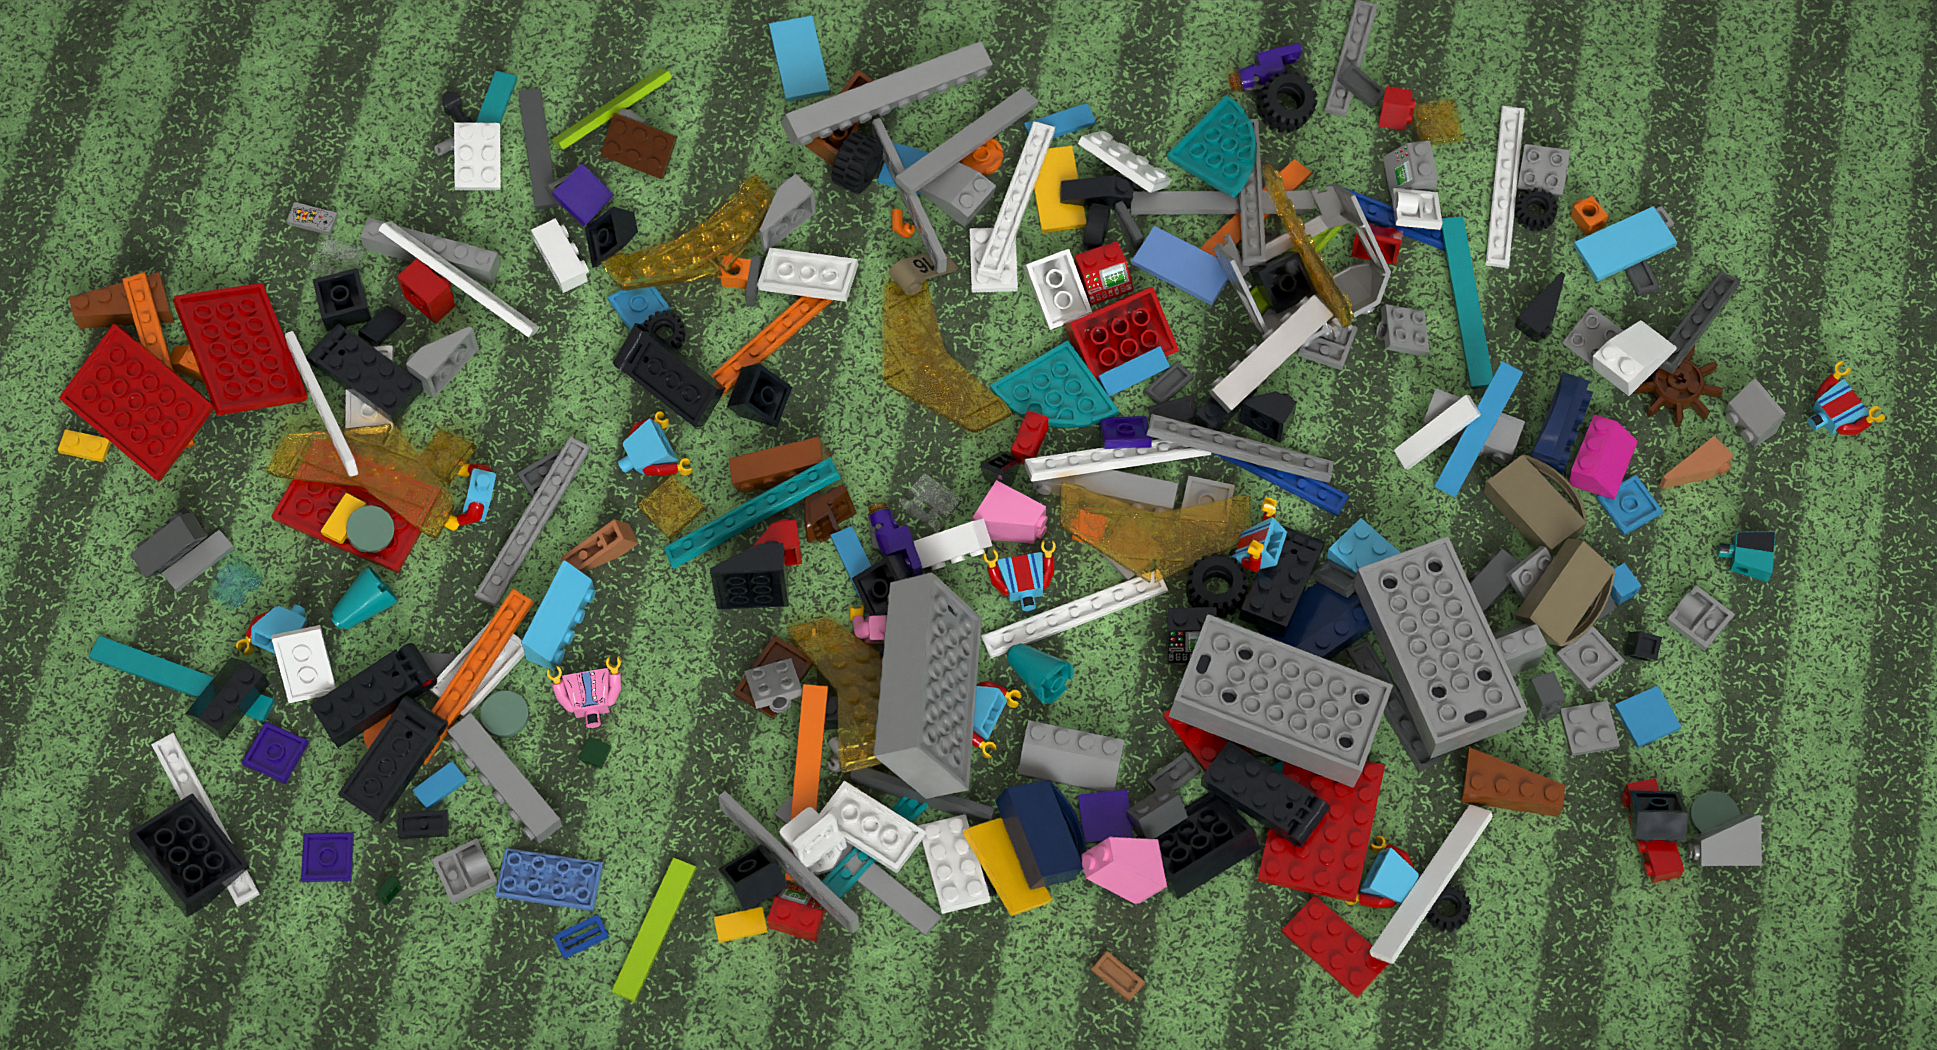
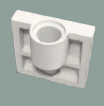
(1416, 208)

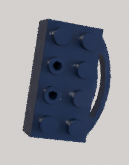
(1562, 421)
(1039, 834)

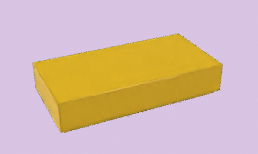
(336, 525)
(740, 924)

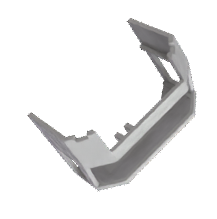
(1361, 282)

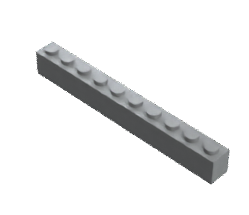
(885, 94)

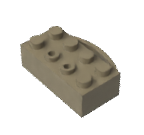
(1535, 504)
(1566, 593)

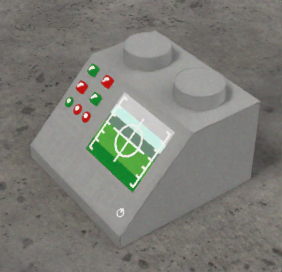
(1411, 167)

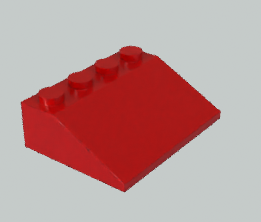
(1121, 332)

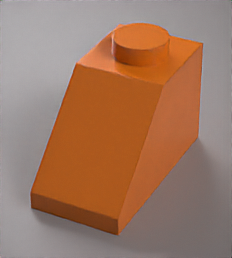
(185, 363)

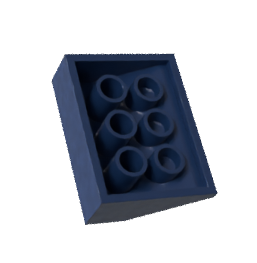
(1324, 622)

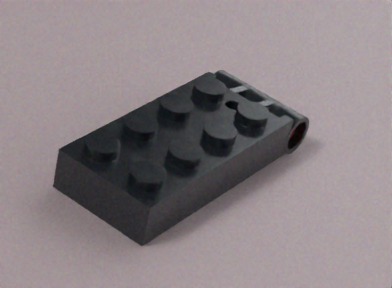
(365, 372)
(668, 375)
(1280, 587)
(373, 694)
(393, 759)
(1264, 794)

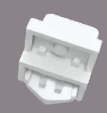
(814, 840)

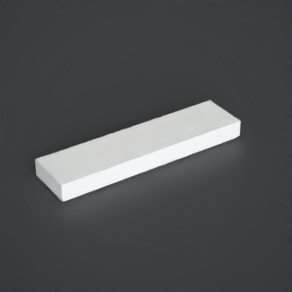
(1437, 432)

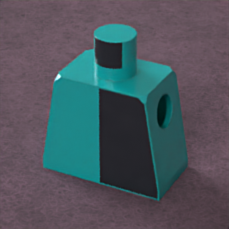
(1750, 553)

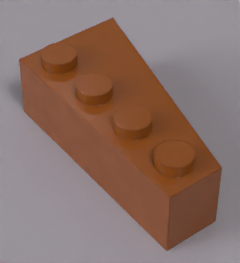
(829, 146)
(111, 306)
(776, 464)
(1510, 787)

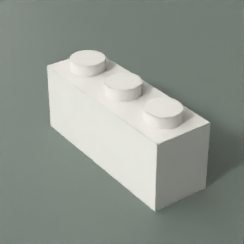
(560, 255)
(953, 544)

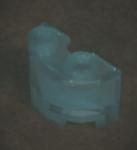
(233, 583)

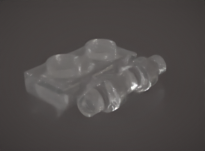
(339, 253)
(935, 497)

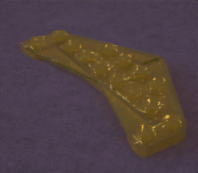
(695, 252)
(1322, 279)
(929, 373)
(386, 470)
(1139, 536)
(856, 675)

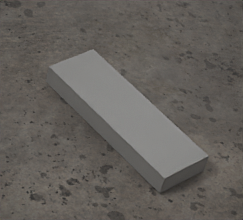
(198, 560)

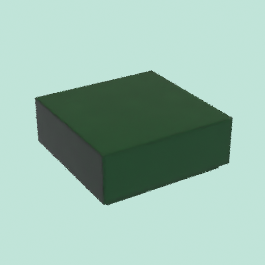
(595, 752)
(388, 890)

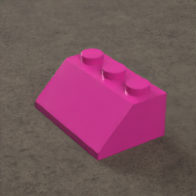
(1603, 458)

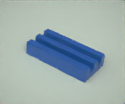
(578, 927)

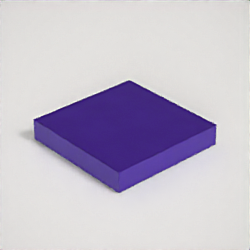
(582, 195)
(1125, 432)
(275, 752)
(1105, 815)
(327, 857)

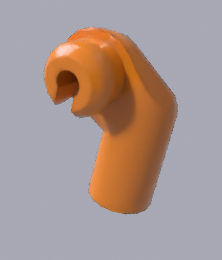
(899, 226)

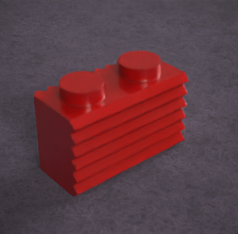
(1396, 108)
(1030, 436)

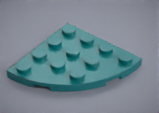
(1219, 148)
(1058, 388)

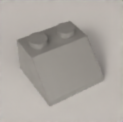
(1754, 413)

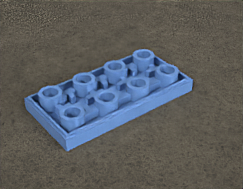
(1181, 265)
(549, 879)

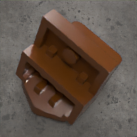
(825, 513)

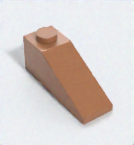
(1701, 465)
(603, 546)

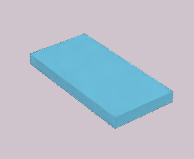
(799, 58)
(1625, 244)

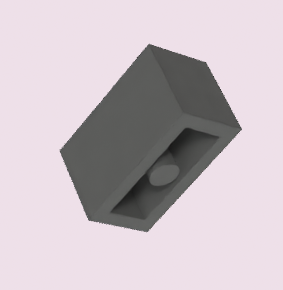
(1545, 696)
(1157, 813)

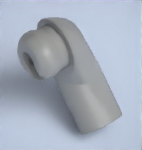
(445, 146)
(834, 763)

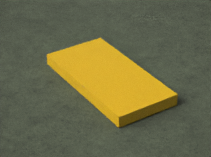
(1053, 215)
(998, 859)

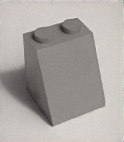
(1521, 646)
(1729, 843)

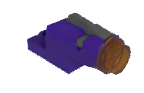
(1266, 64)
(892, 539)

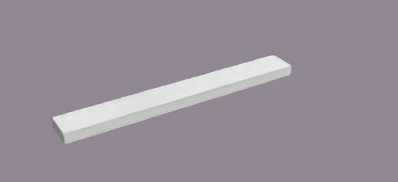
(1505, 187)
(1016, 200)
(459, 278)
(321, 404)
(1106, 459)
(1072, 614)
(185, 783)
(1431, 884)

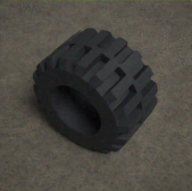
(1298, 89)
(857, 162)
(1221, 568)

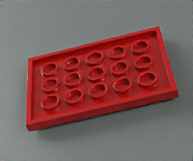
(239, 349)
(137, 402)
(310, 504)
(1337, 848)

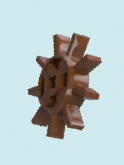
(1685, 394)

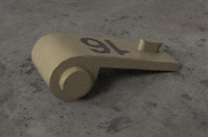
(913, 271)

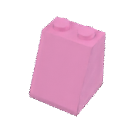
(1012, 515)
(1126, 867)

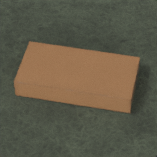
(1118, 976)

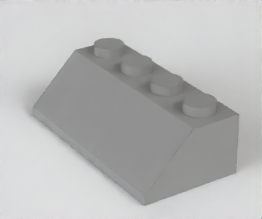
(1502, 439)
(1071, 757)

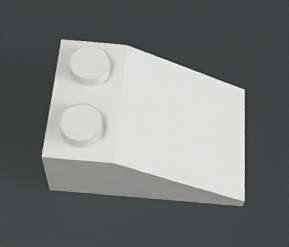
(1057, 288)
(1632, 356)

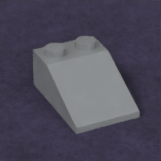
(959, 192)
(789, 209)
(442, 360)

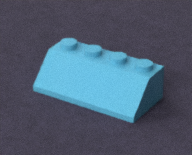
(558, 616)

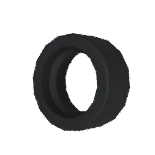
(1096, 225)

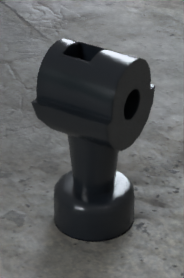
(453, 107)

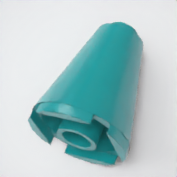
(363, 600)
(1040, 671)

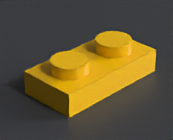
(84, 445)

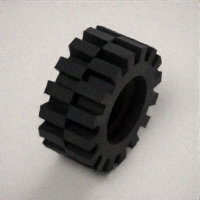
(1534, 221)
(669, 321)
(1455, 921)

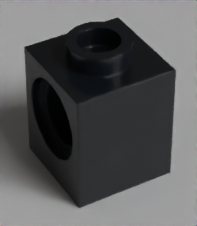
(1643, 646)

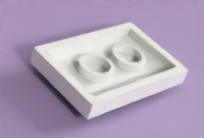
(477, 156)
(1008, 282)
(304, 663)

